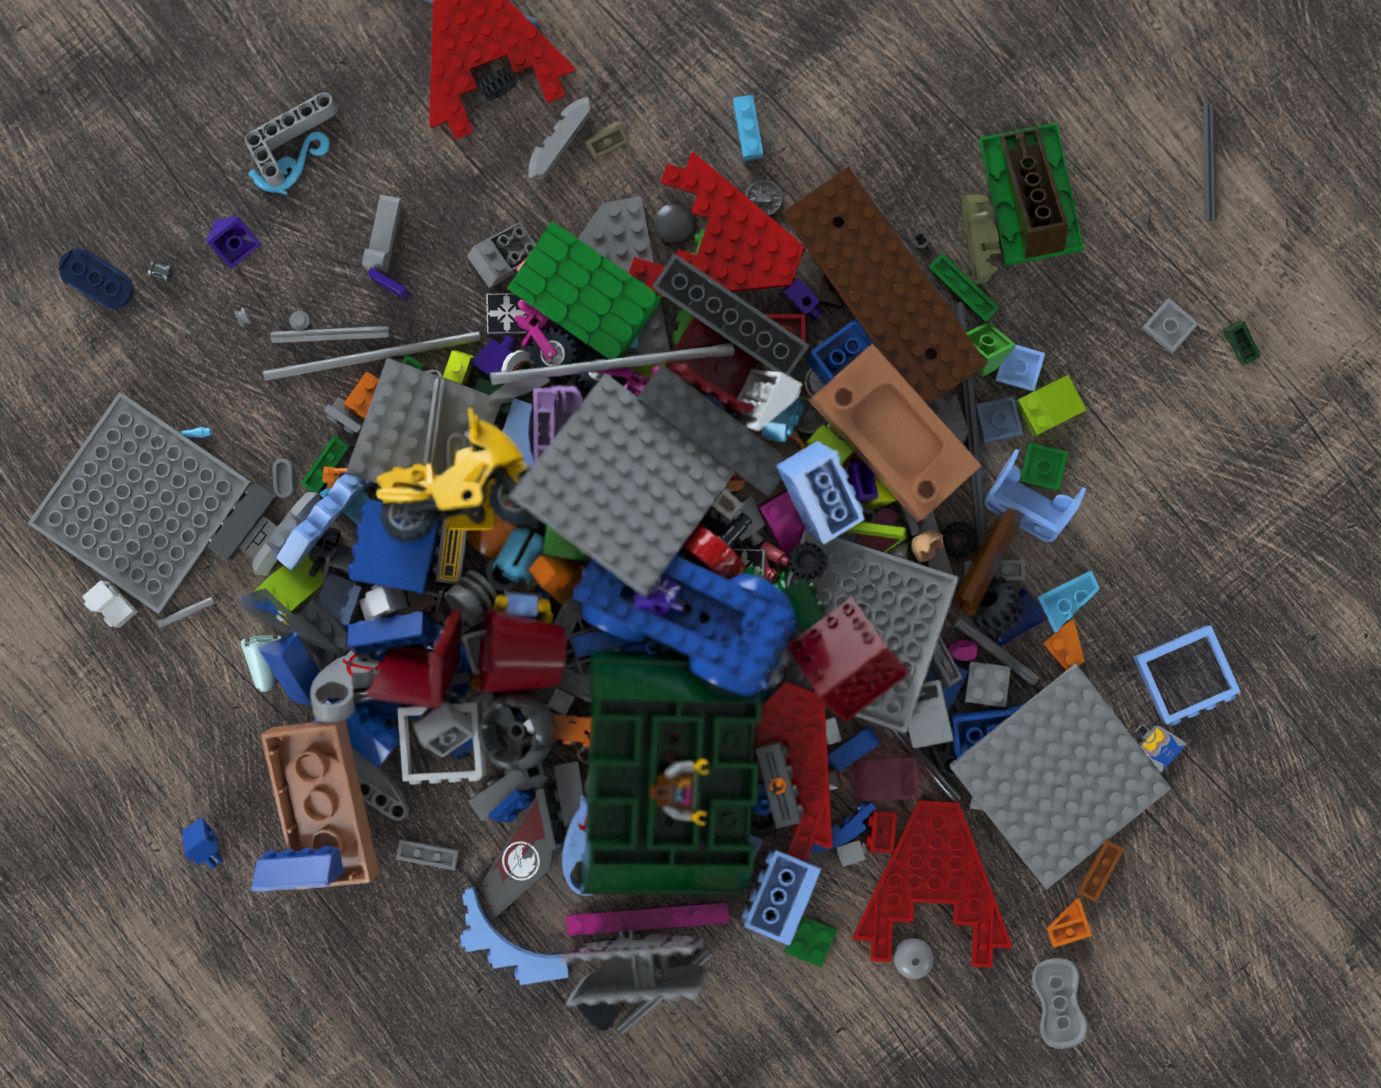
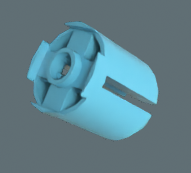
(511, 552)

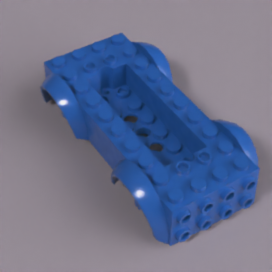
(732, 650)

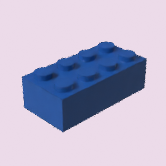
(370, 733)

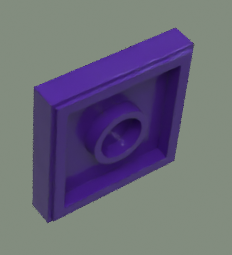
(389, 284)

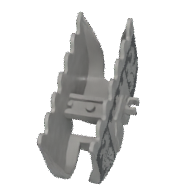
(631, 969)

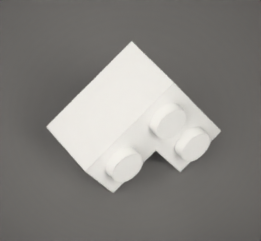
(110, 602)
(382, 602)

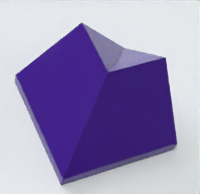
(232, 240)

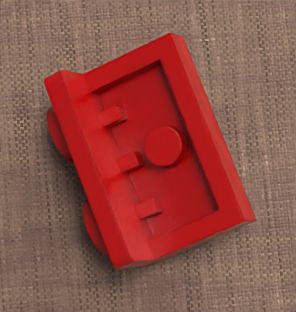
(882, 831)

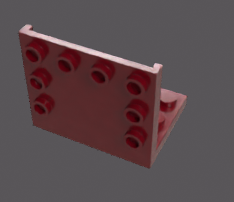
(714, 376)
(847, 660)
(420, 674)

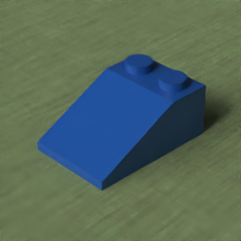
(838, 351)

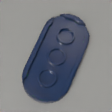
(96, 278)

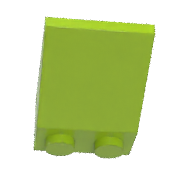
(1050, 406)
(294, 586)

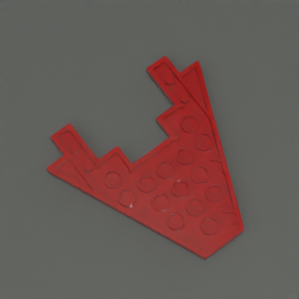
(476, 34)
(741, 242)
(799, 721)
(934, 865)

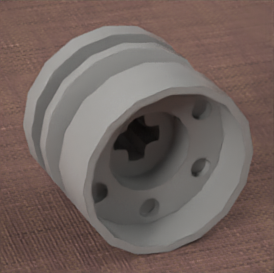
(471, 596)

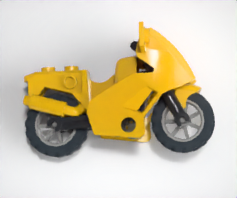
(461, 493)

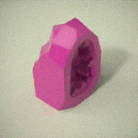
(963, 650)

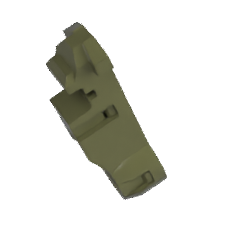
(981, 236)

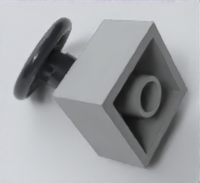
(445, 727)

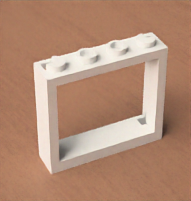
(435, 777)

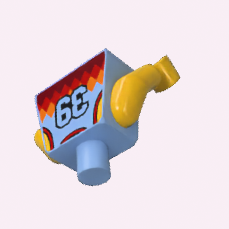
(524, 604)

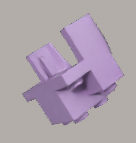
(551, 412)

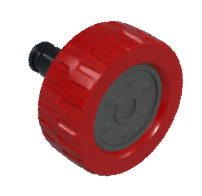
(715, 551)

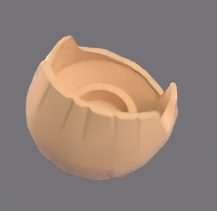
(925, 544)

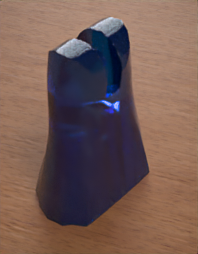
(1031, 617)

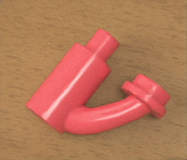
(776, 556)

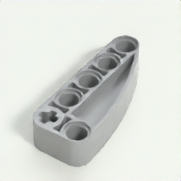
(379, 785)

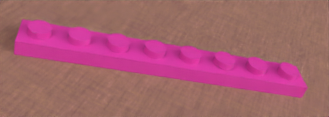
(647, 918)

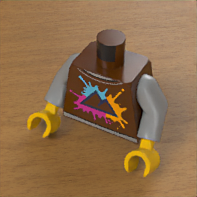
(678, 790)

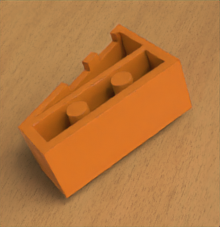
(557, 576)

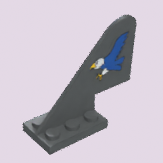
(314, 624)

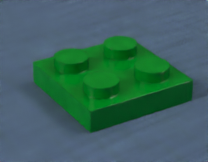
(1043, 466)
(811, 941)

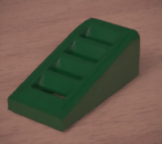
(1244, 331)

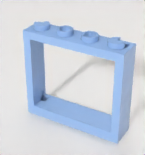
(1193, 710)

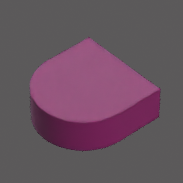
(886, 517)

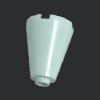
(260, 671)

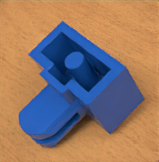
(201, 844)

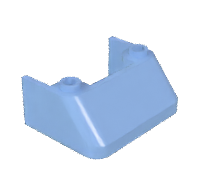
(1042, 516)

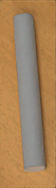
(186, 611)

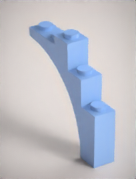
(520, 429)
(320, 519)
(482, 935)

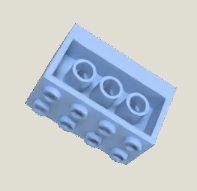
(821, 492)
(790, 905)

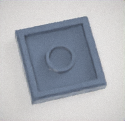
(999, 419)

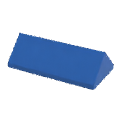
(292, 666)

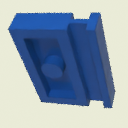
(512, 806)

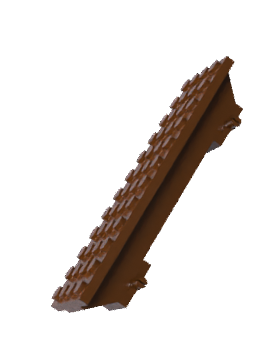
(884, 286)

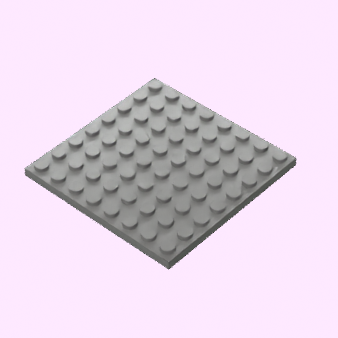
(622, 484)
(139, 503)
(901, 602)
(1060, 776)

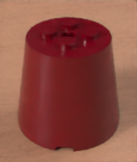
(520, 653)

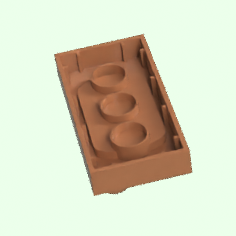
(895, 433)
(321, 795)

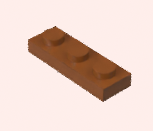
(1100, 870)

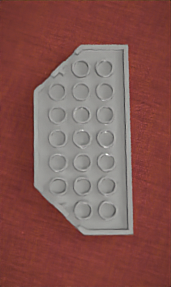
(621, 234)

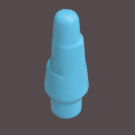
(200, 432)

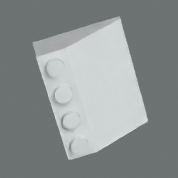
(769, 394)

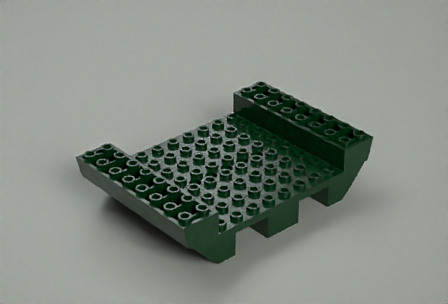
(633, 711)

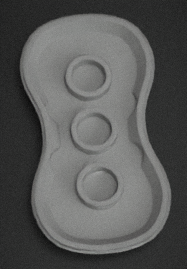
(1057, 987)

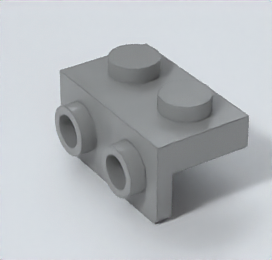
(337, 413)

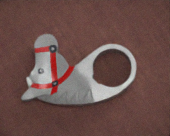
(339, 681)

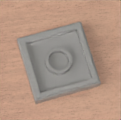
(1170, 325)

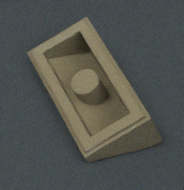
(606, 139)

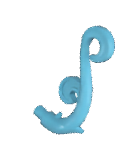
(297, 168)

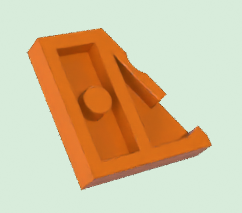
(1065, 646)
(1069, 925)

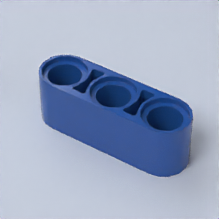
(852, 749)

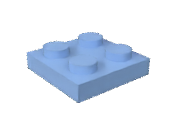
(1021, 368)

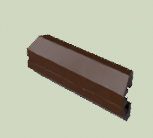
(987, 561)

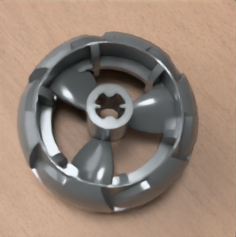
(539, 723)

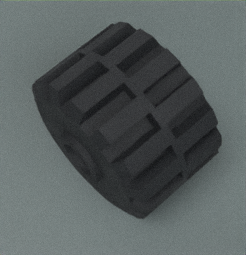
(998, 608)

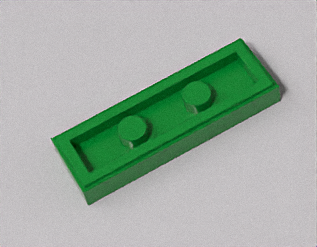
(330, 457)

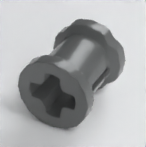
(160, 271)

